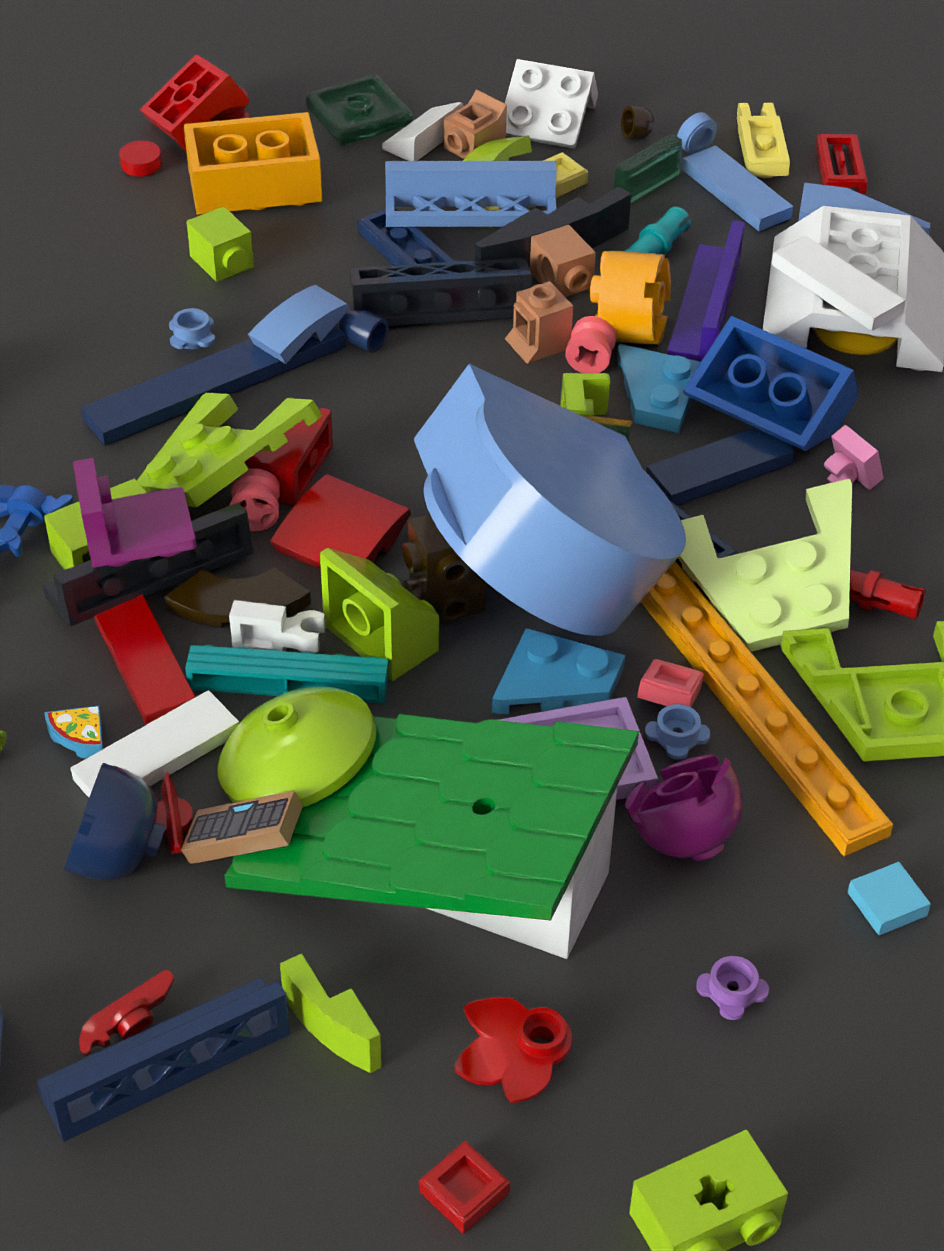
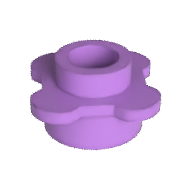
(733, 972)

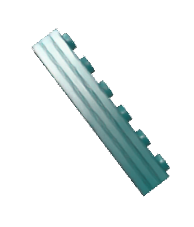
(280, 672)

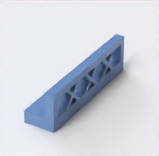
(469, 188)

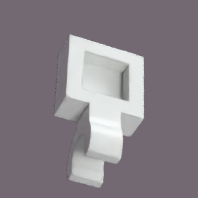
(267, 628)

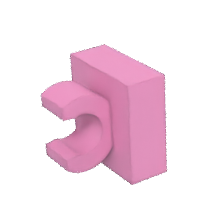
(853, 459)

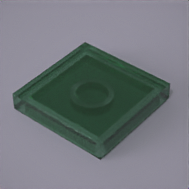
(358, 109)

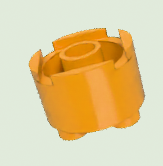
(633, 295)

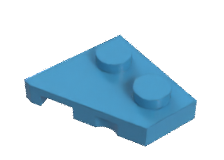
(656, 386)
(557, 674)

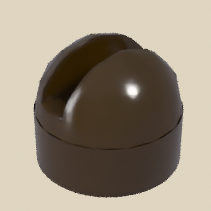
(636, 122)

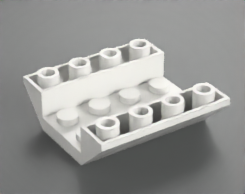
(887, 249)

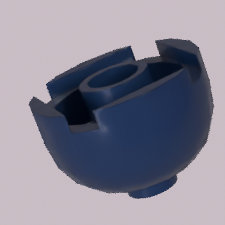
(115, 826)

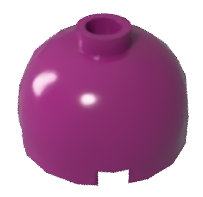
(690, 809)

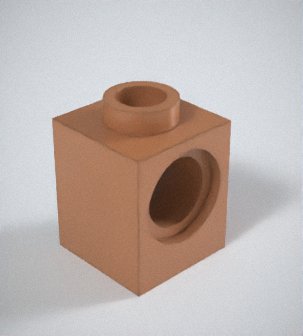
(563, 260)

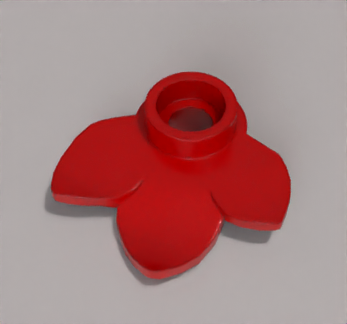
(506, 1046)

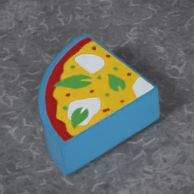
(77, 729)

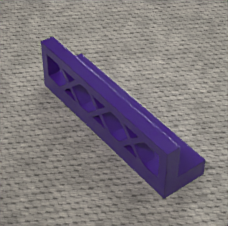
(707, 296)

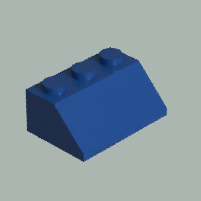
(774, 385)

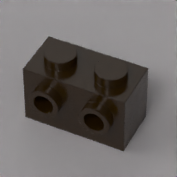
(440, 573)

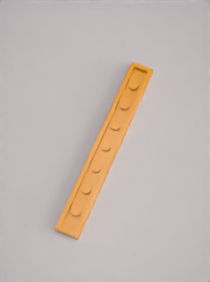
(766, 714)

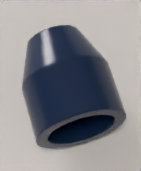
(364, 329)

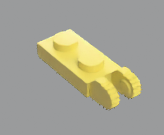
(762, 142)

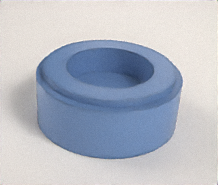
(697, 133)

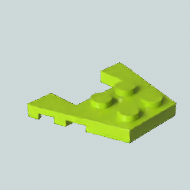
(210, 457)
(878, 708)

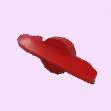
(173, 813)
(127, 1014)

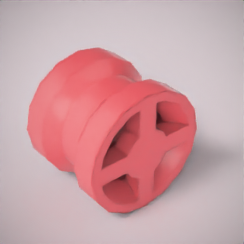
(590, 345)
(259, 495)

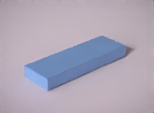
(737, 188)

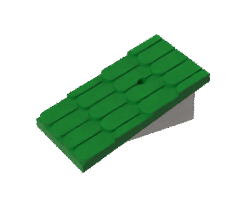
(466, 822)

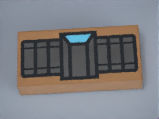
(242, 827)

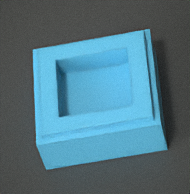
(888, 898)

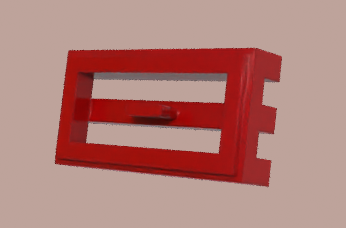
(842, 178)

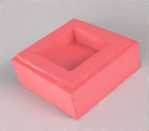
(670, 684)

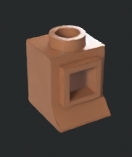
(475, 124)
(540, 323)

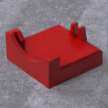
(192, 96)

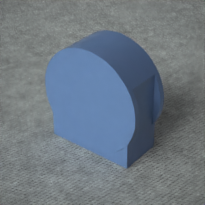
(545, 504)

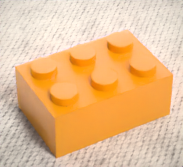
(253, 163)

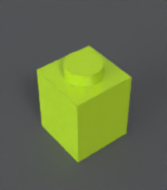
(220, 243)

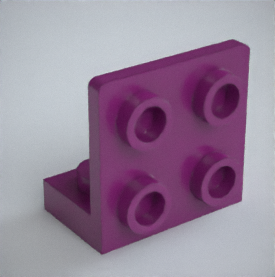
(131, 525)

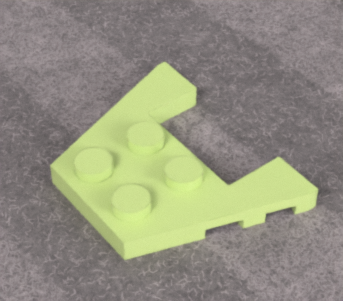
(781, 584)

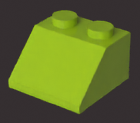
(376, 612)

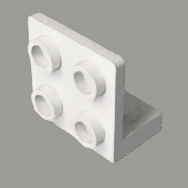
(548, 102)

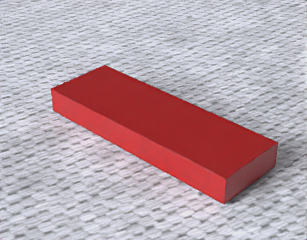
(144, 658)

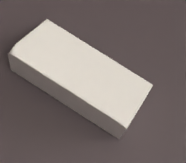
(421, 134)

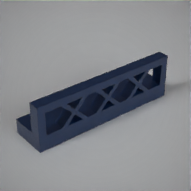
(164, 1057)

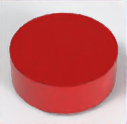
(140, 158)

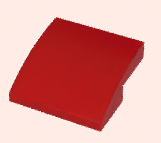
(340, 519)

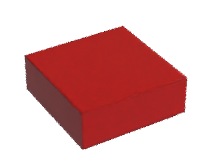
(464, 1187)

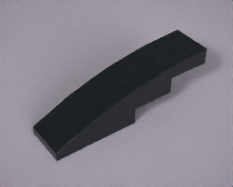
(592, 222)

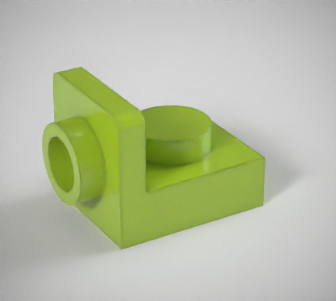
(585, 393)

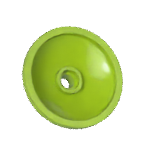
(298, 743)

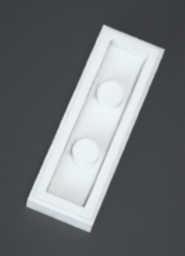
(838, 283)
(164, 743)

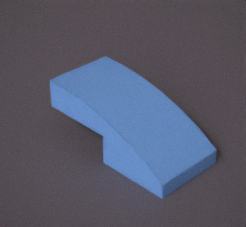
(296, 320)

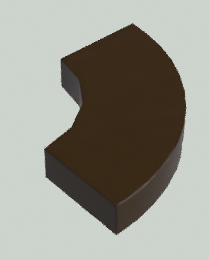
(209, 598)

